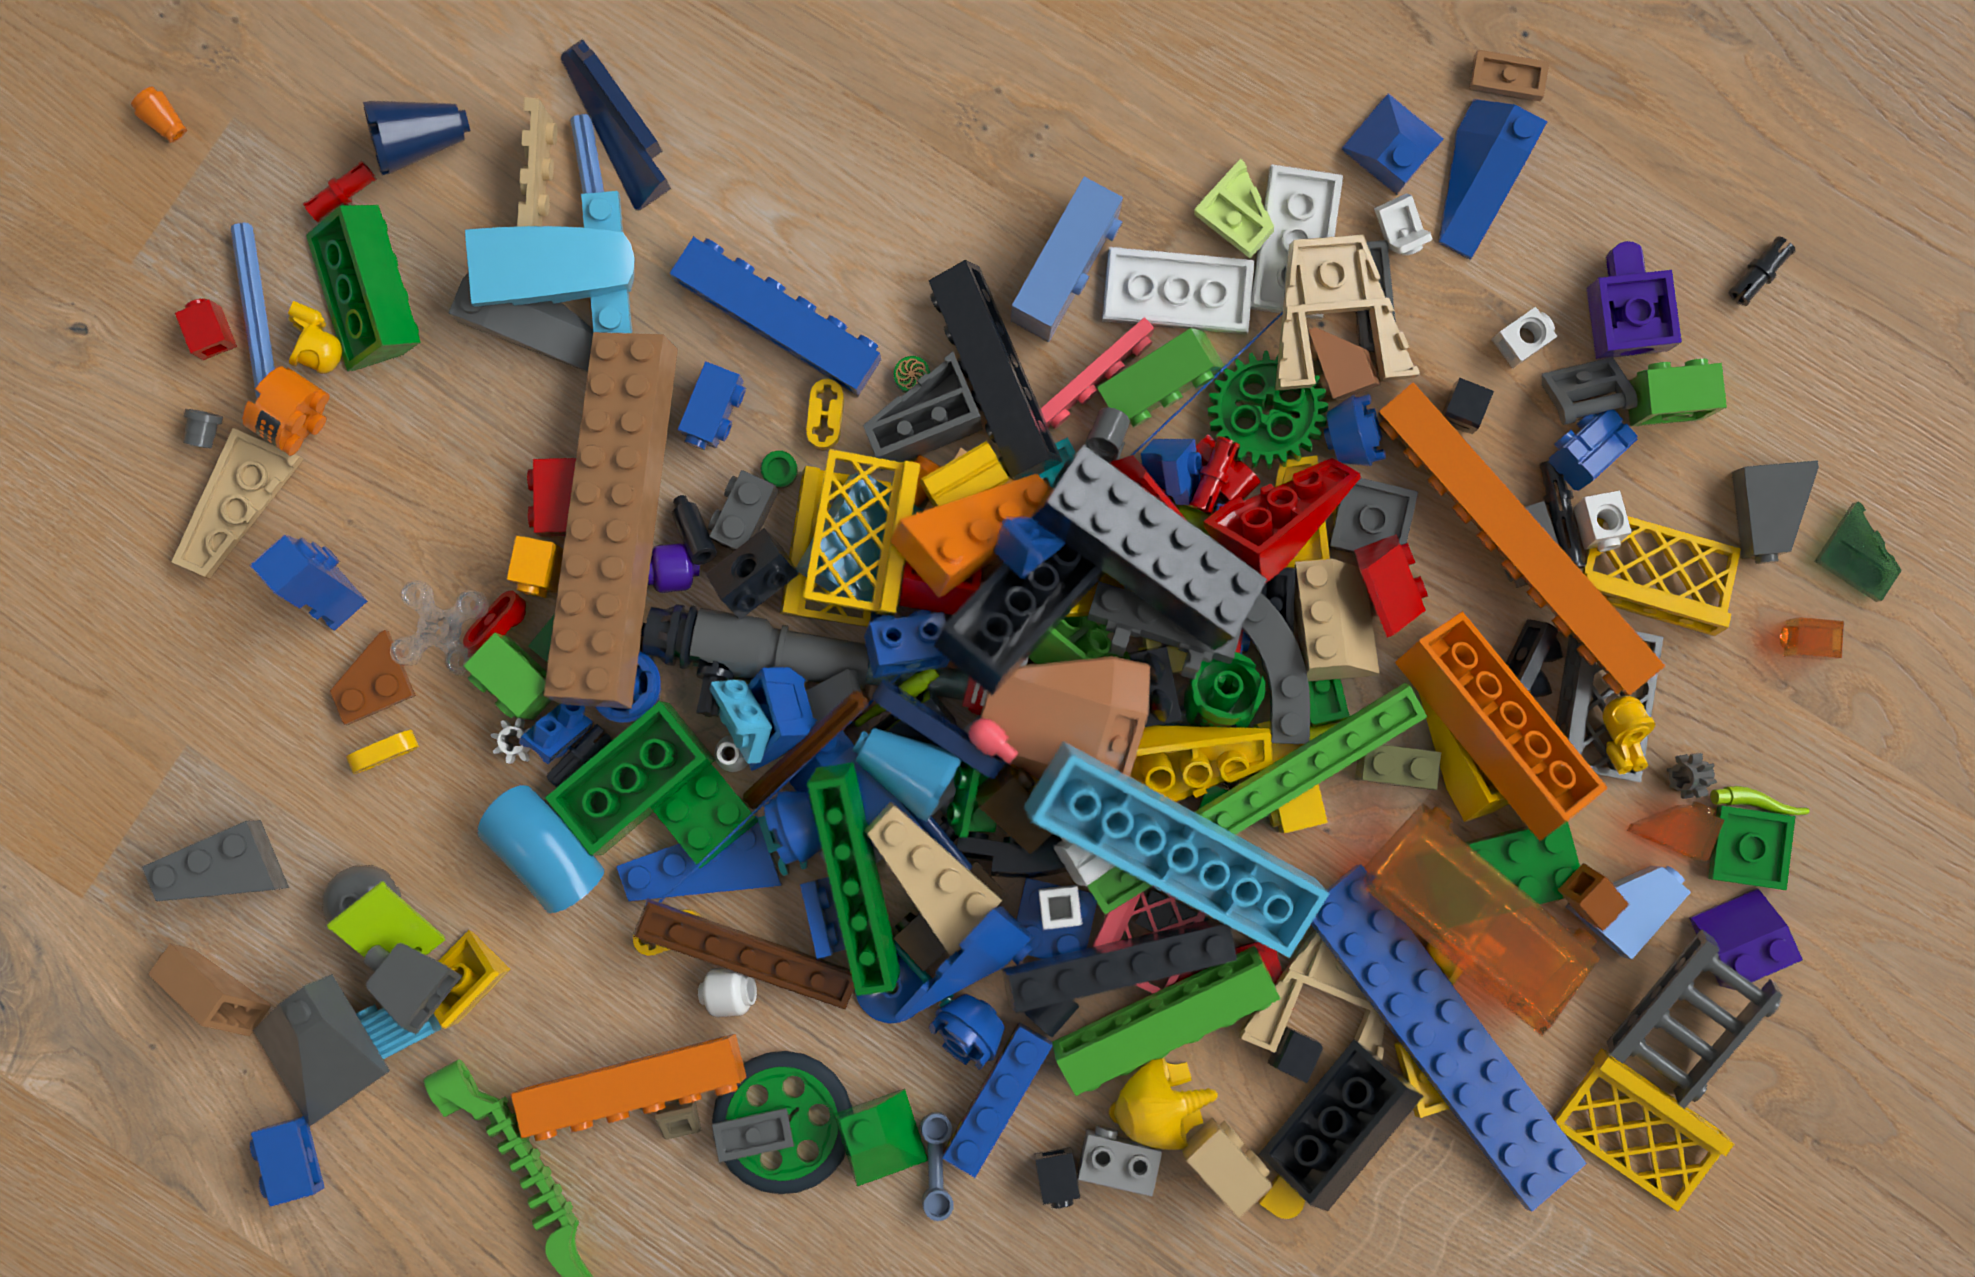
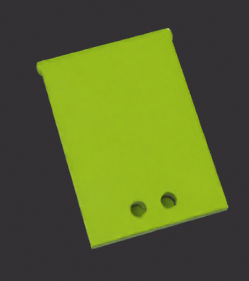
(385, 921)

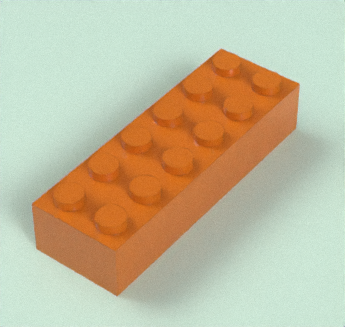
(1501, 725)

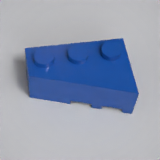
(309, 576)

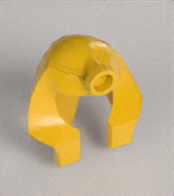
(1154, 1112)

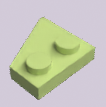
(1237, 211)

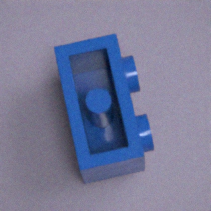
(904, 643)

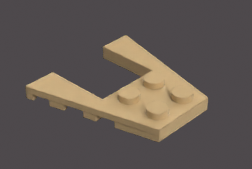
(1335, 278)
(1320, 969)

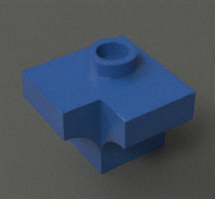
(1174, 467)

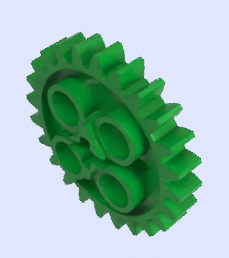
(1259, 440)

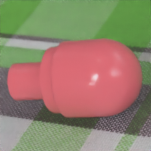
(991, 739)

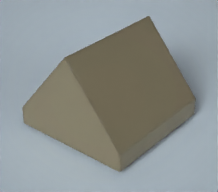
(678, 1120)

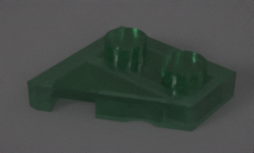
(1859, 555)

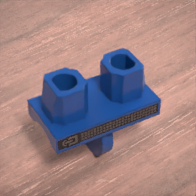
(556, 731)

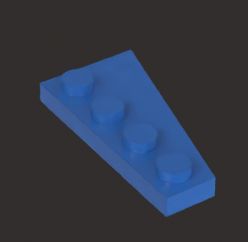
(738, 867)

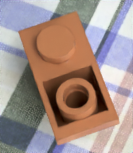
(1345, 366)

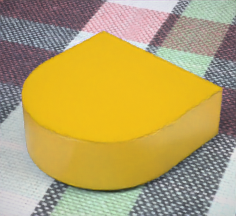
(1282, 1199)

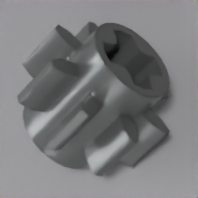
(1691, 775)

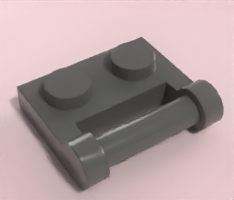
(1585, 382)

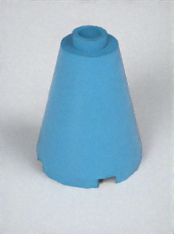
(907, 768)

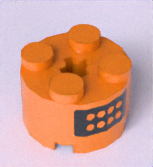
(286, 409)

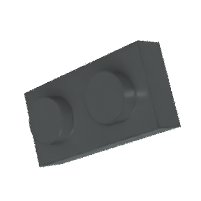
(752, 1134)

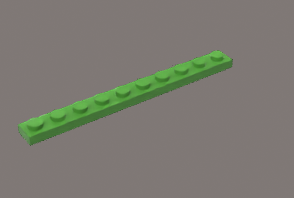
(1287, 779)

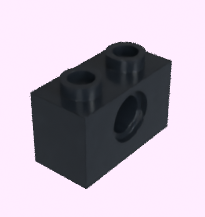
(752, 573)

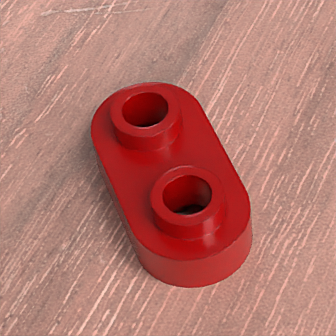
(502, 614)

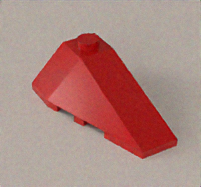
(1280, 520)

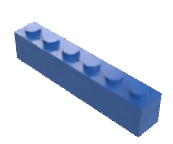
(775, 315)

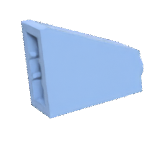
(1651, 898)

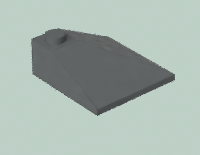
(320, 1048)

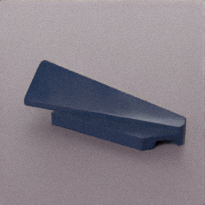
(617, 125)

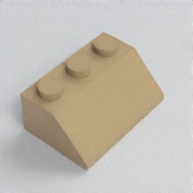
(1334, 621)

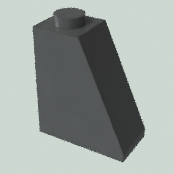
(1771, 507)

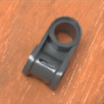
(1108, 434)

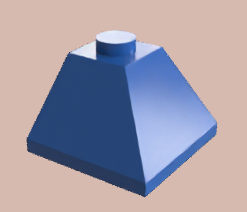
(1392, 144)

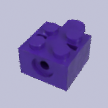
(1632, 307)

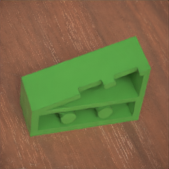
(1163, 376)

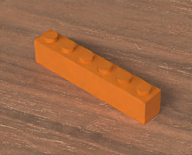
(629, 1086)

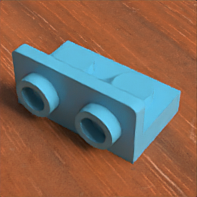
(742, 718)

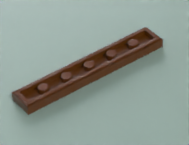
(745, 954)

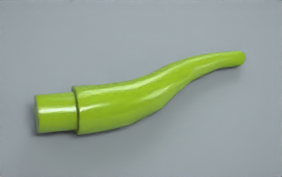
(914, 686)
(1746, 796)

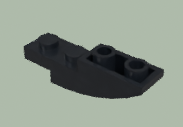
(1010, 858)

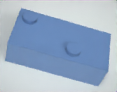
(1067, 258)

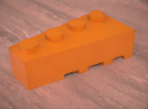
(962, 536)

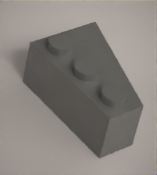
(926, 416)
(219, 865)

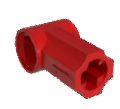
(1241, 480)

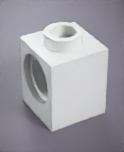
(1513, 346)
(1611, 509)

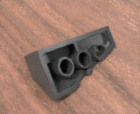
(535, 326)

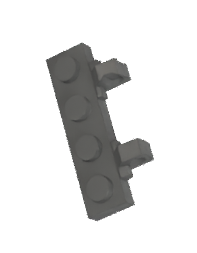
(1130, 615)

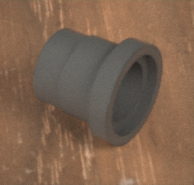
(201, 427)

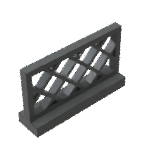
(1575, 705)

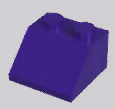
(1749, 936)

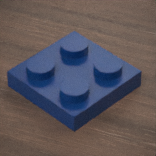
(1054, 940)

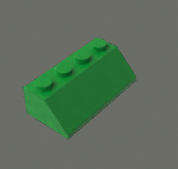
(363, 286)

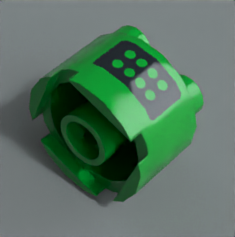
(1224, 693)

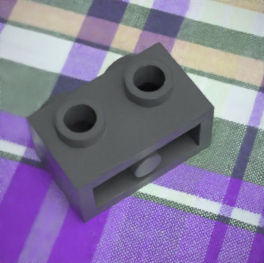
(744, 510)

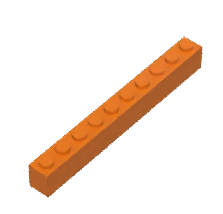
(1520, 540)

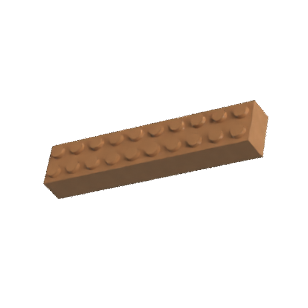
(611, 521)

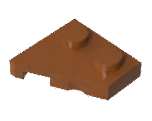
(371, 683)

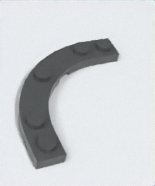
(1284, 672)

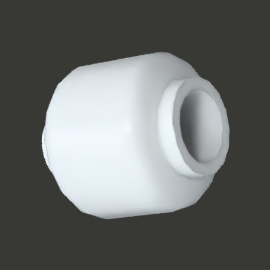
(727, 992)

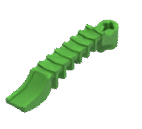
(455, 1089)

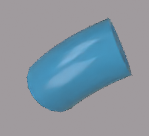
(539, 849)

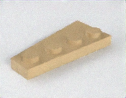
(540, 167)
(234, 497)

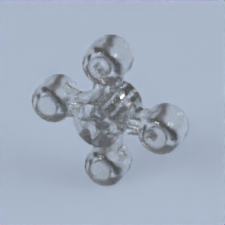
(428, 625)

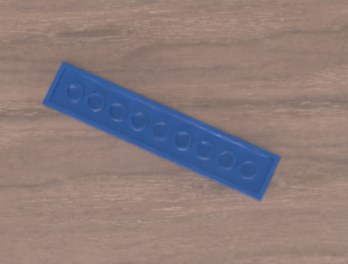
(1446, 1041)

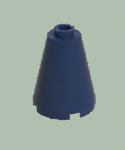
(412, 131)

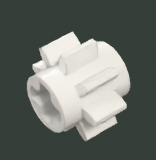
(509, 748)

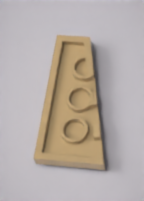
(934, 879)

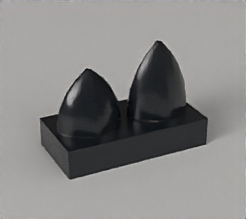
(1533, 647)
(1163, 699)

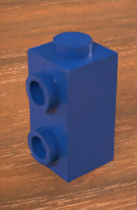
(710, 406)

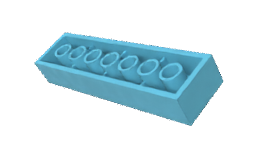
(1175, 849)

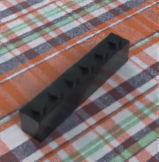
(994, 371)
(1118, 964)

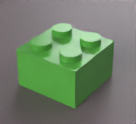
(1678, 393)
(510, 675)

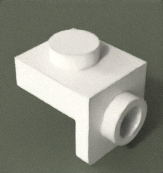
(1402, 225)

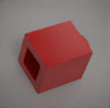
(205, 328)

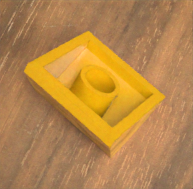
(479, 971)

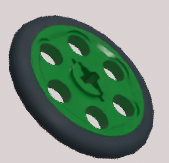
(821, 1087)

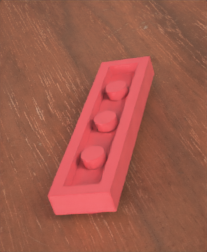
(1107, 365)

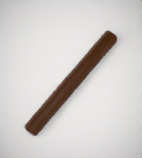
(805, 749)

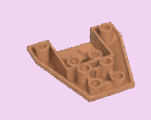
(1084, 702)

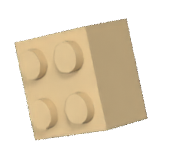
(1230, 1172)

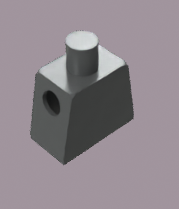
(408, 984)

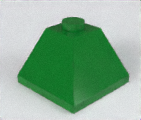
(880, 1137)

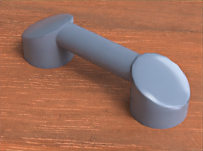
(936, 1200)

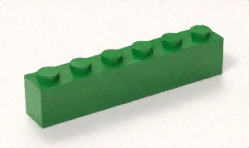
(854, 878)

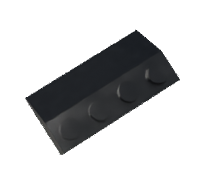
(1340, 1126)

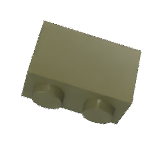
(1400, 767)

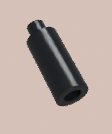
(693, 531)

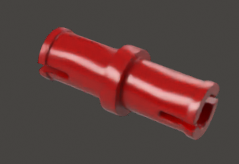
(339, 191)
(1214, 474)

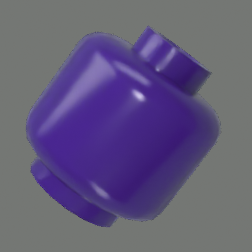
(671, 568)

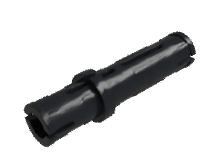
(1551, 476)

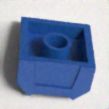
(787, 708)

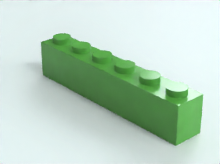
(1165, 1021)

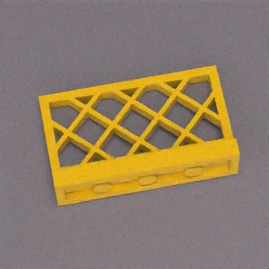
(802, 535)
(890, 560)
(1661, 603)
(1666, 1109)

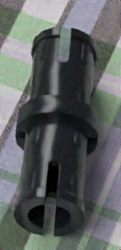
(1762, 271)

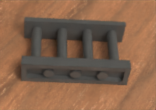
(1678, 984)

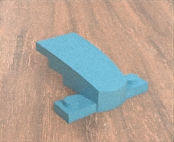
(558, 264)

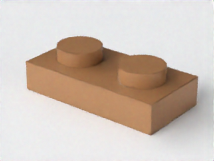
(1509, 75)

